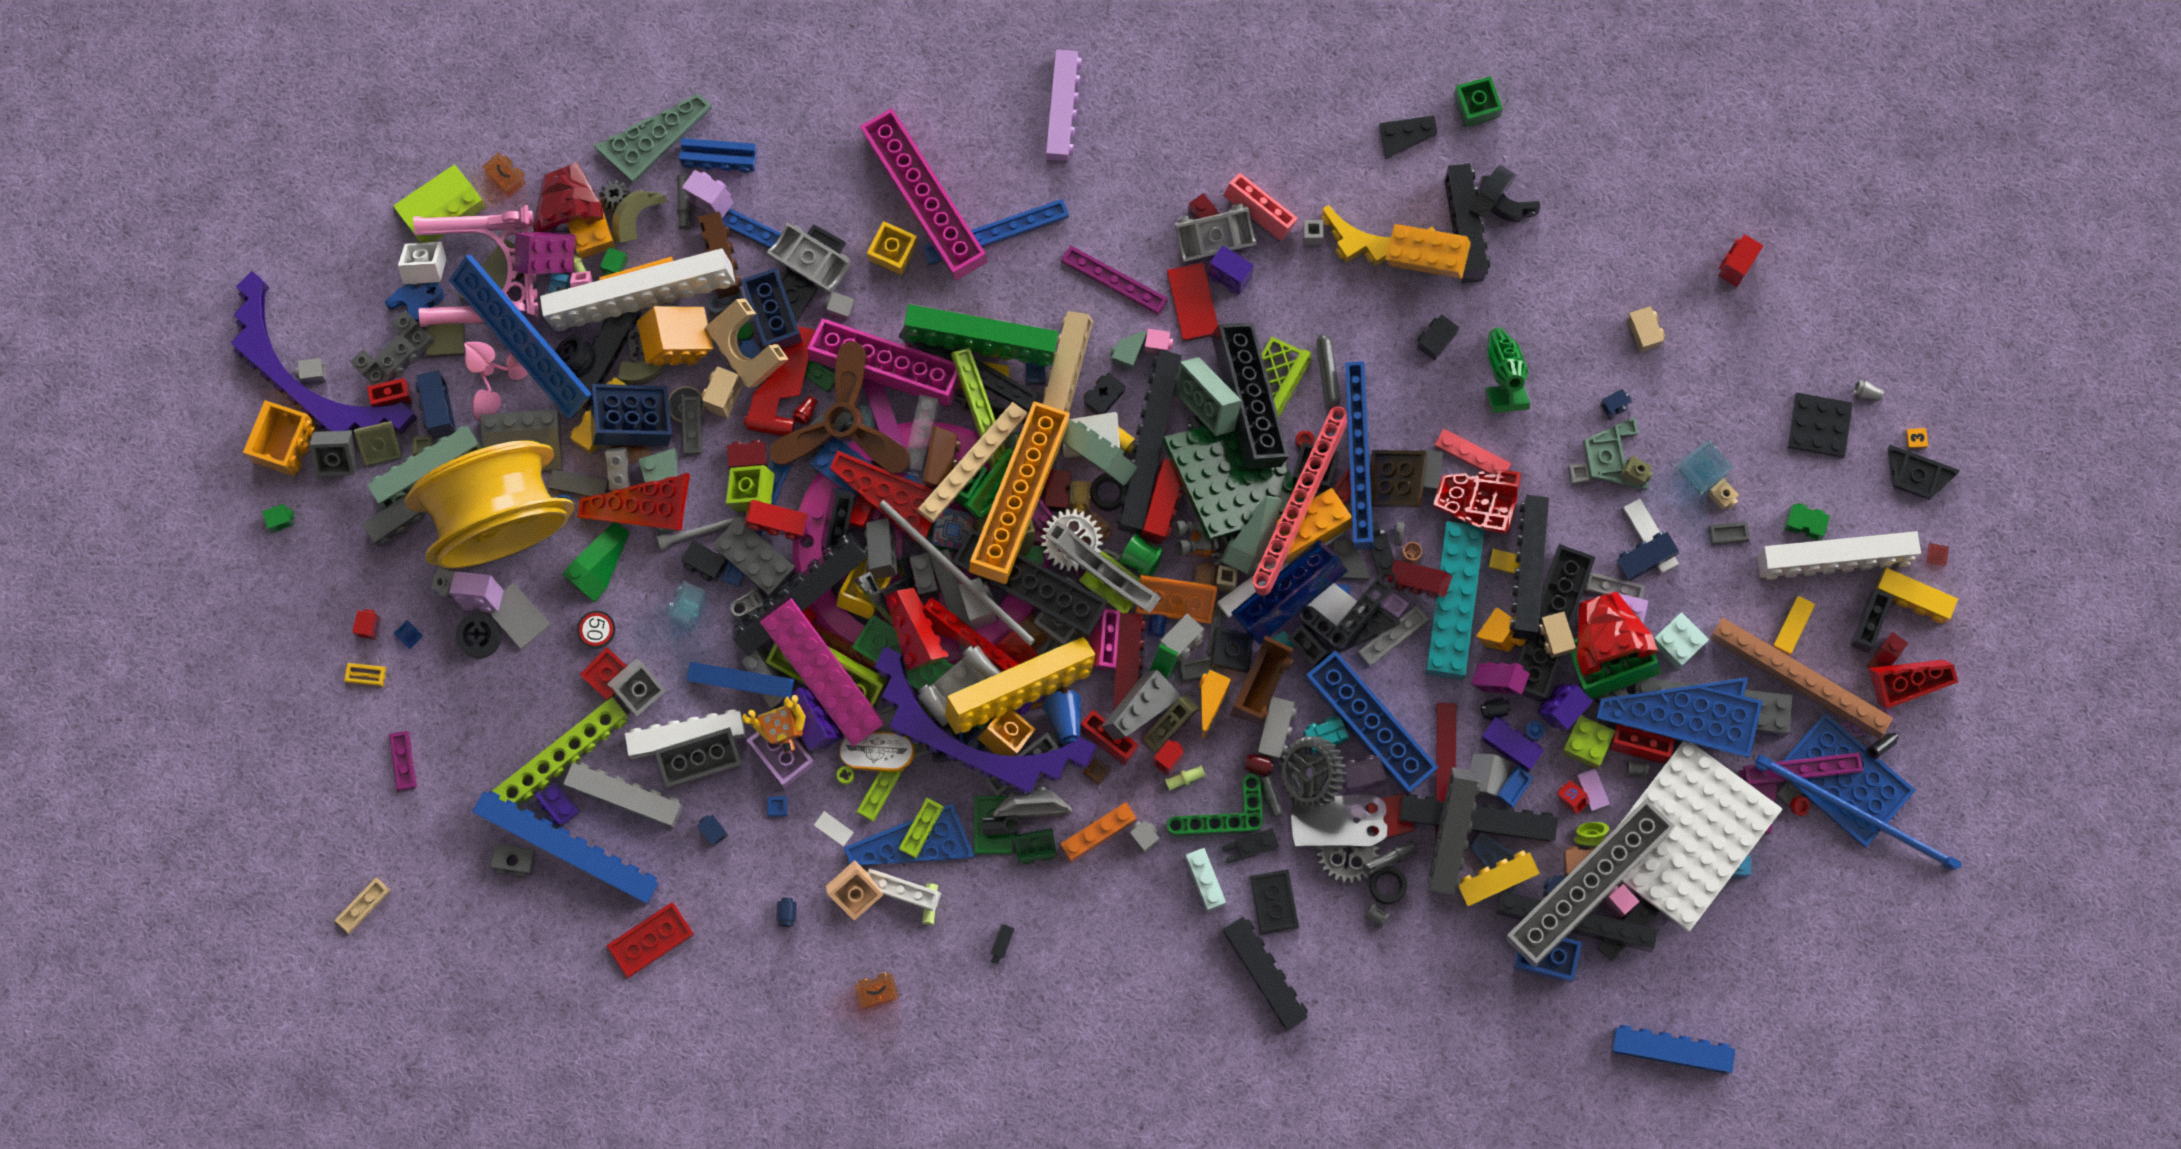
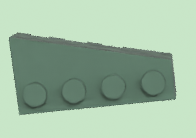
(659, 467)

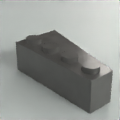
(1141, 704)

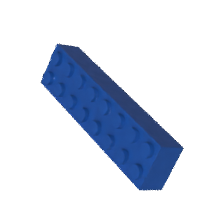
(1371, 722)

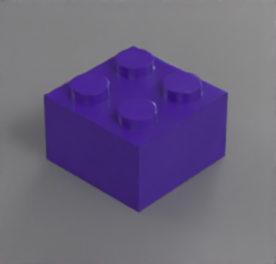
(1230, 270)
(1564, 706)

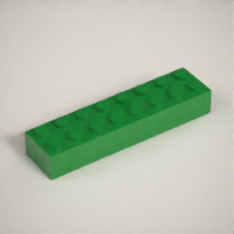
(980, 335)

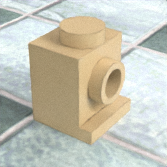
(1717, 496)

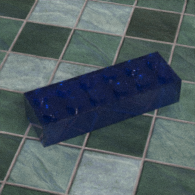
(1292, 591)

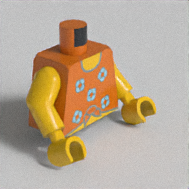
(780, 724)

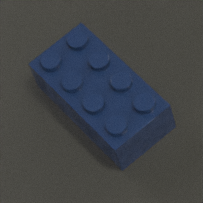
(772, 309)

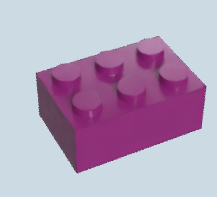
(544, 252)

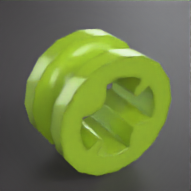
(849, 770)

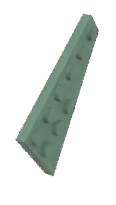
(650, 139)

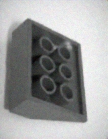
(535, 426)

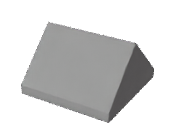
(1491, 771)

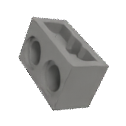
(618, 468)

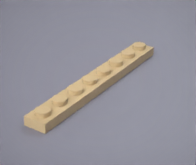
(972, 462)

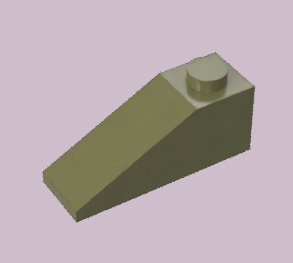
(1170, 723)

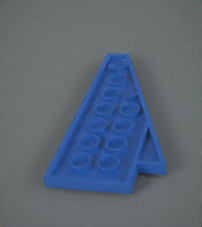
(1699, 714)

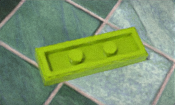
(921, 828)

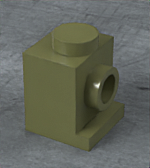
(1631, 473)

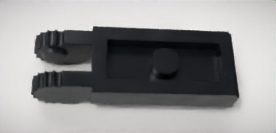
(1252, 845)

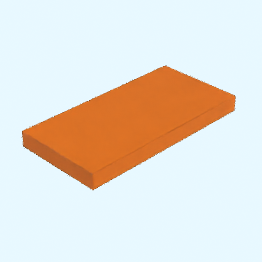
(1181, 598)

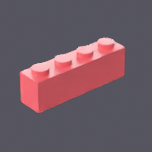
(1262, 207)

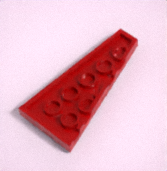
(646, 504)

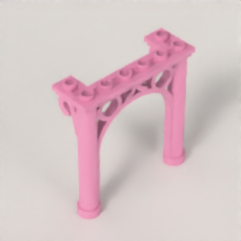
(509, 221)

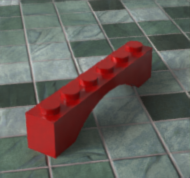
(950, 625)

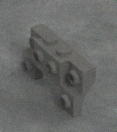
(397, 355)

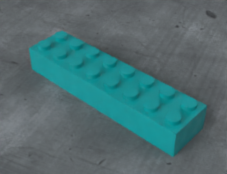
(1454, 613)

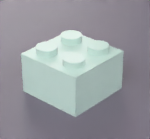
(1680, 641)

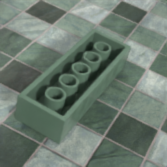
(400, 479)

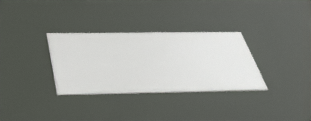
(833, 828)

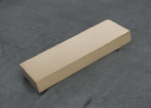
(362, 905)

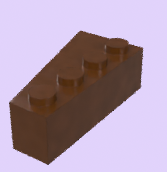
(715, 238)

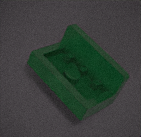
(1035, 846)

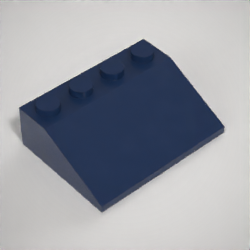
(630, 415)

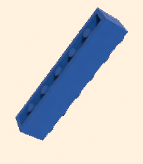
(1673, 1050)

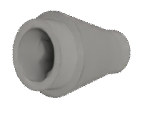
(1866, 390)

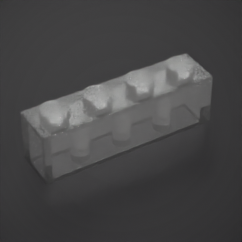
(920, 434)

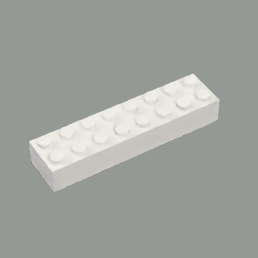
(1838, 555)

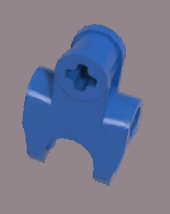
(416, 298)

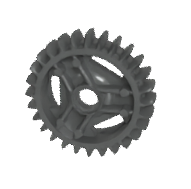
(1324, 767)

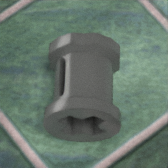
(1637, 769)
(1376, 915)

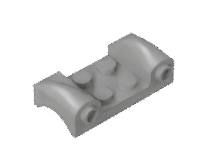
(1207, 235)
(809, 258)
(967, 672)

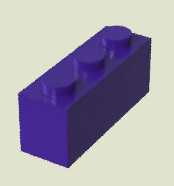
(1512, 744)

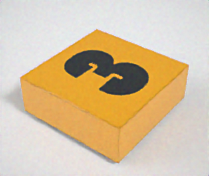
(1916, 438)

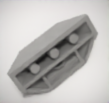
(1038, 804)

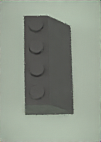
(698, 757)

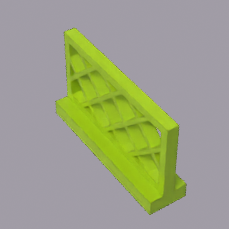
(1294, 375)

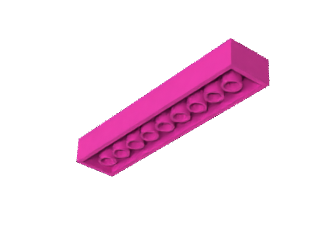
(923, 194)

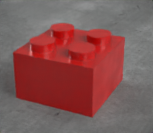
(1739, 259)

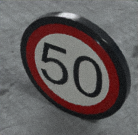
(596, 629)

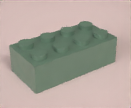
(1207, 396)

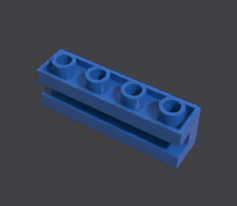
(718, 154)

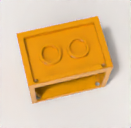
(674, 335)
(280, 438)

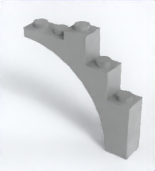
(1101, 568)

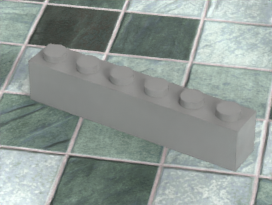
(623, 795)

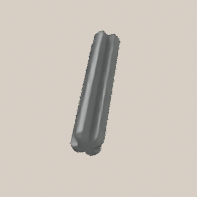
(1216, 622)

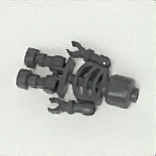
(1184, 547)

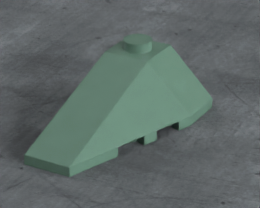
(1251, 543)

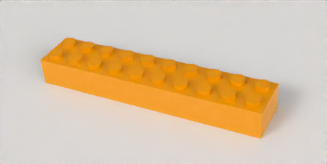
(1019, 493)

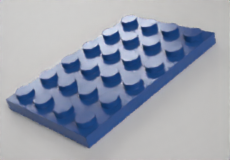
(1875, 790)

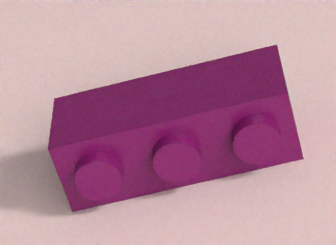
(1500, 678)

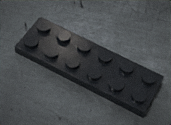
(799, 289)

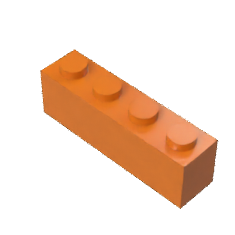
(1098, 832)

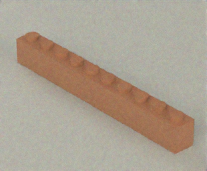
(1801, 678)

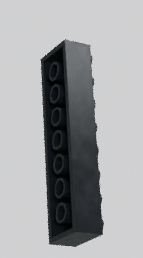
(1245, 374)
(804, 589)
(1042, 590)
(1560, 593)

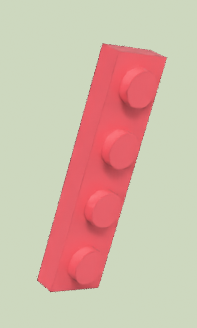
(1470, 453)

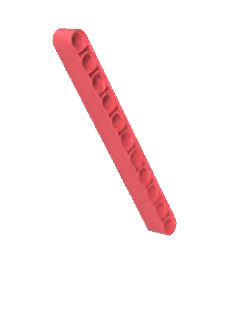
(1300, 509)

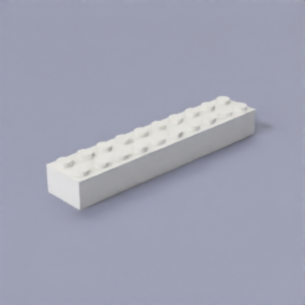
(637, 290)

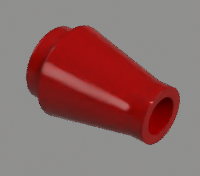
(805, 410)

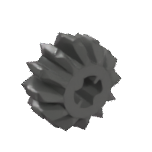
(613, 189)

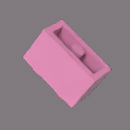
(1620, 901)

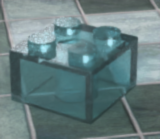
(1704, 467)
(687, 606)

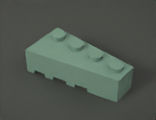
(1098, 451)

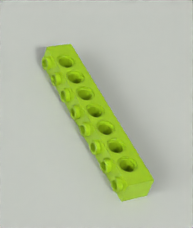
(563, 745)

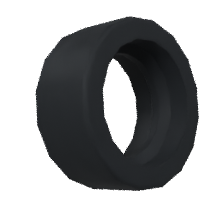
(1096, 500)
(1402, 888)

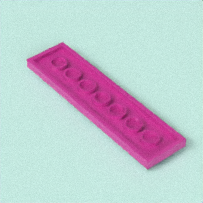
(822, 672)

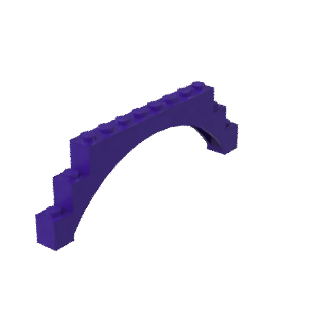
(257, 348)
(1017, 770)

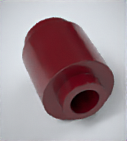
(1259, 764)

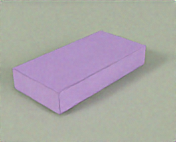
(1593, 787)

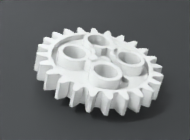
(1083, 523)

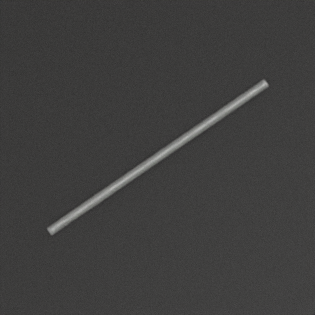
(957, 573)

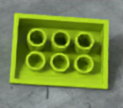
(442, 196)

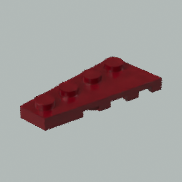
(842, 645)

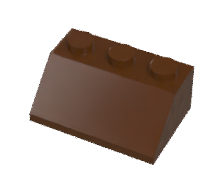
(941, 456)

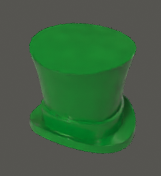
(1141, 556)

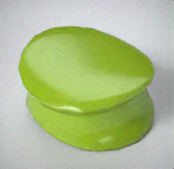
(1591, 833)

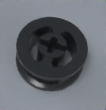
(575, 353)
(474, 625)

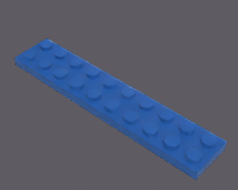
(520, 337)

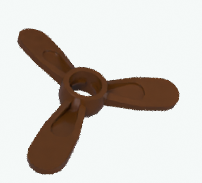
(848, 384)

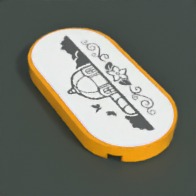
(878, 752)

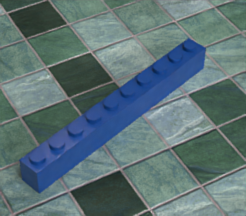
(1359, 455)
(565, 847)

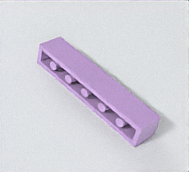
(1062, 105)

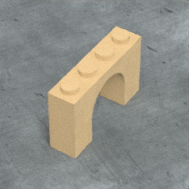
(725, 331)

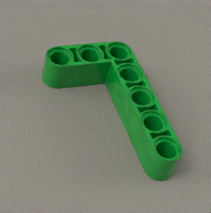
(1223, 819)

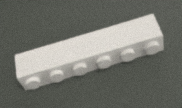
(644, 742)

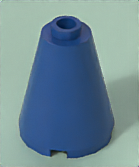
(1064, 715)

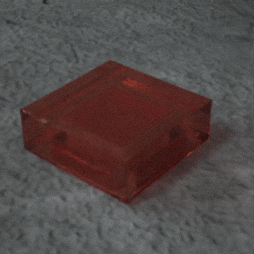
(1937, 554)

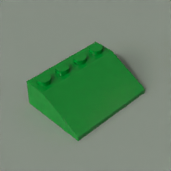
(1616, 673)

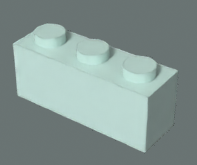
(1205, 880)

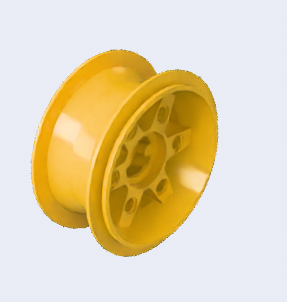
(489, 504)

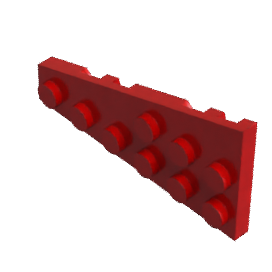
(879, 484)

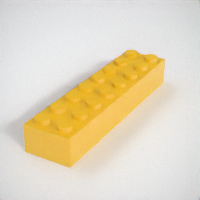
(1019, 685)

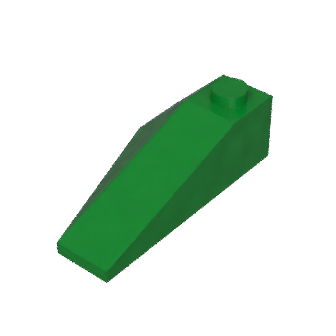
(595, 565)

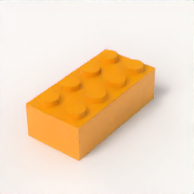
(1428, 251)
(1323, 521)

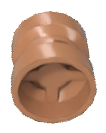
(1411, 549)

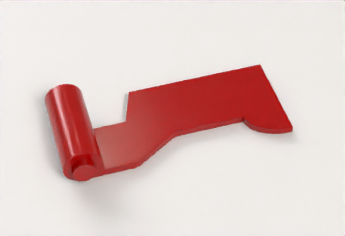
(783, 383)

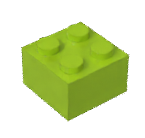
(749, 484)
(1588, 742)

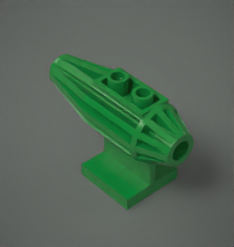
(1509, 373)

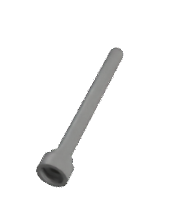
(666, 540)

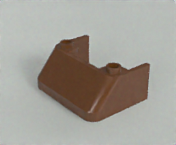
(1262, 681)

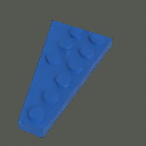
(944, 842)

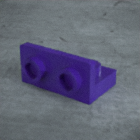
(558, 804)

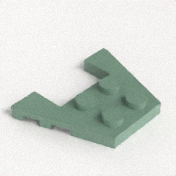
(1606, 456)

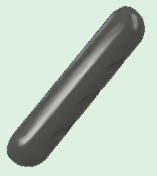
(1328, 371)

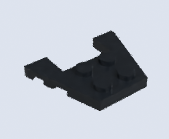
(877, 597)

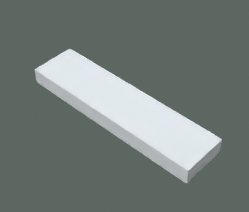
(1646, 528)
(905, 890)

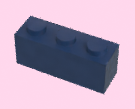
(1647, 555)

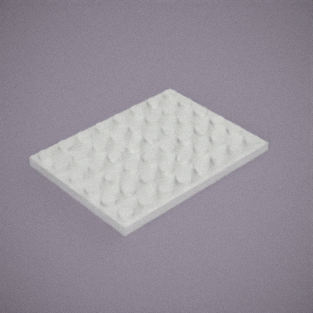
(1715, 829)

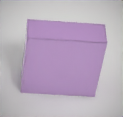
(1395, 605)

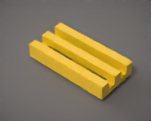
(381, 676)

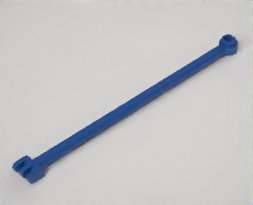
(1764, 763)

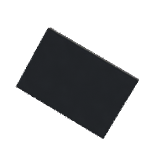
(1274, 901)

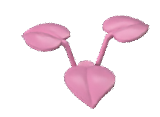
(478, 359)

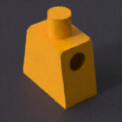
(1496, 632)

